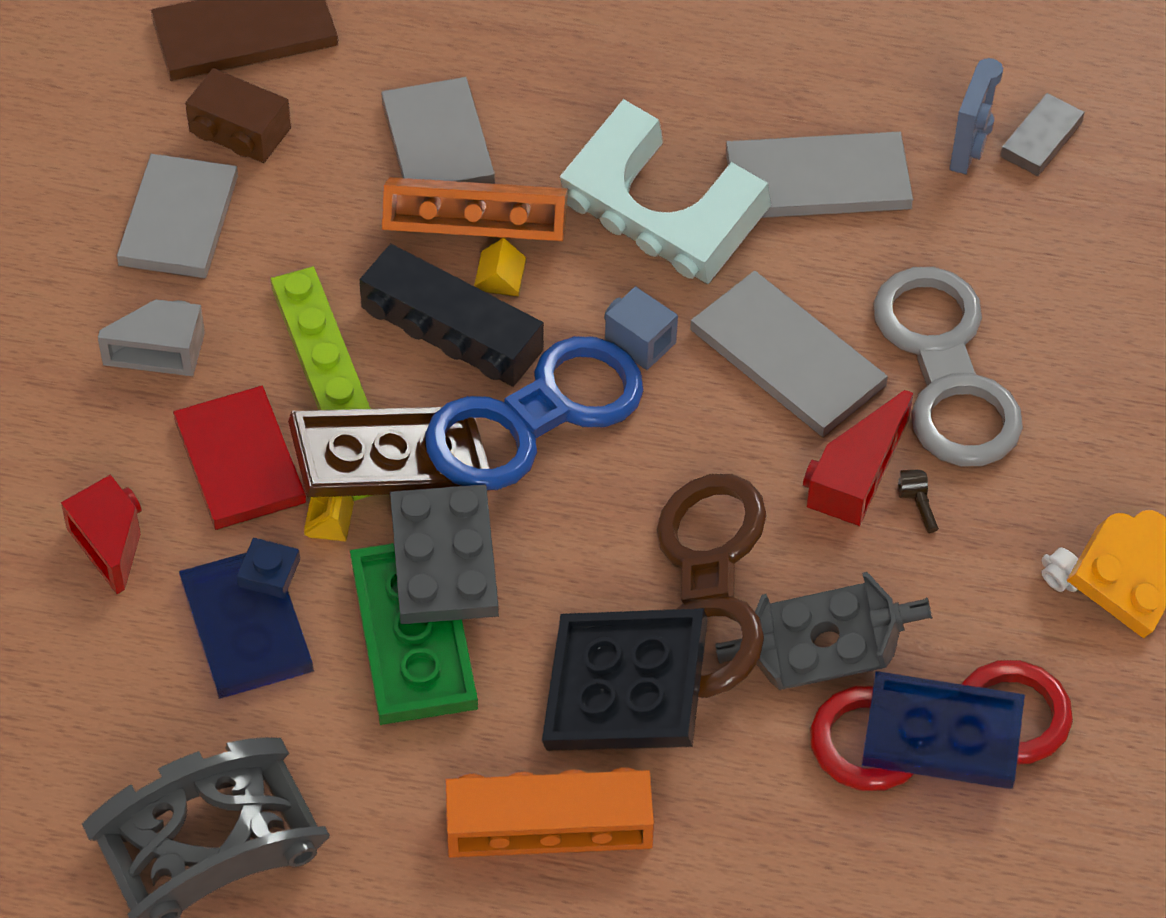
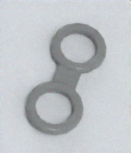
(947, 367)

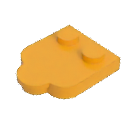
(1126, 569)

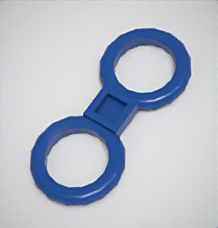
(534, 412)

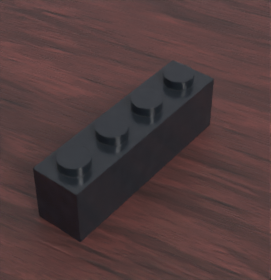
(451, 315)

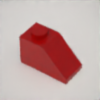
(106, 528)

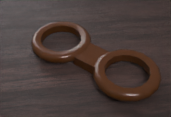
(710, 573)

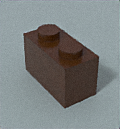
(238, 115)

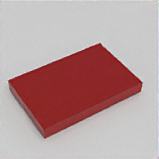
(239, 457)

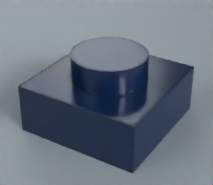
(268, 568)

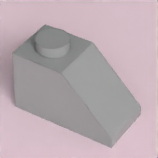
(155, 338)

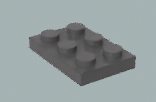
(444, 554)

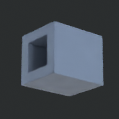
(641, 327)

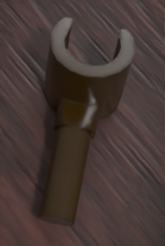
(915, 485)

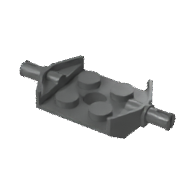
(860, 615)

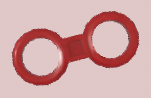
(985, 676)

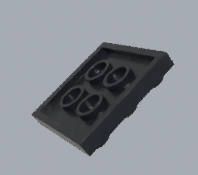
(625, 680)

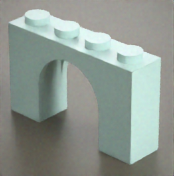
(691, 239)

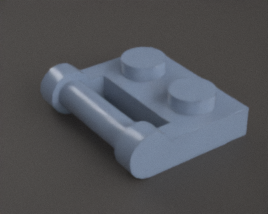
(975, 115)

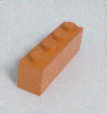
(474, 209)
(549, 813)

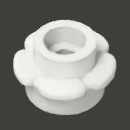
(1058, 569)

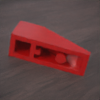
(856, 461)

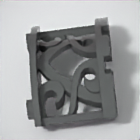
(133, 815)

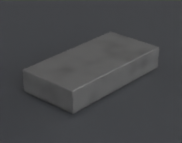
(1042, 134)

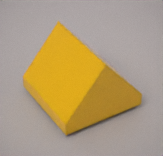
(500, 269)
(329, 518)

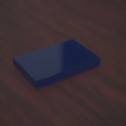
(243, 633)
(944, 730)

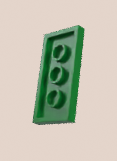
(413, 666)

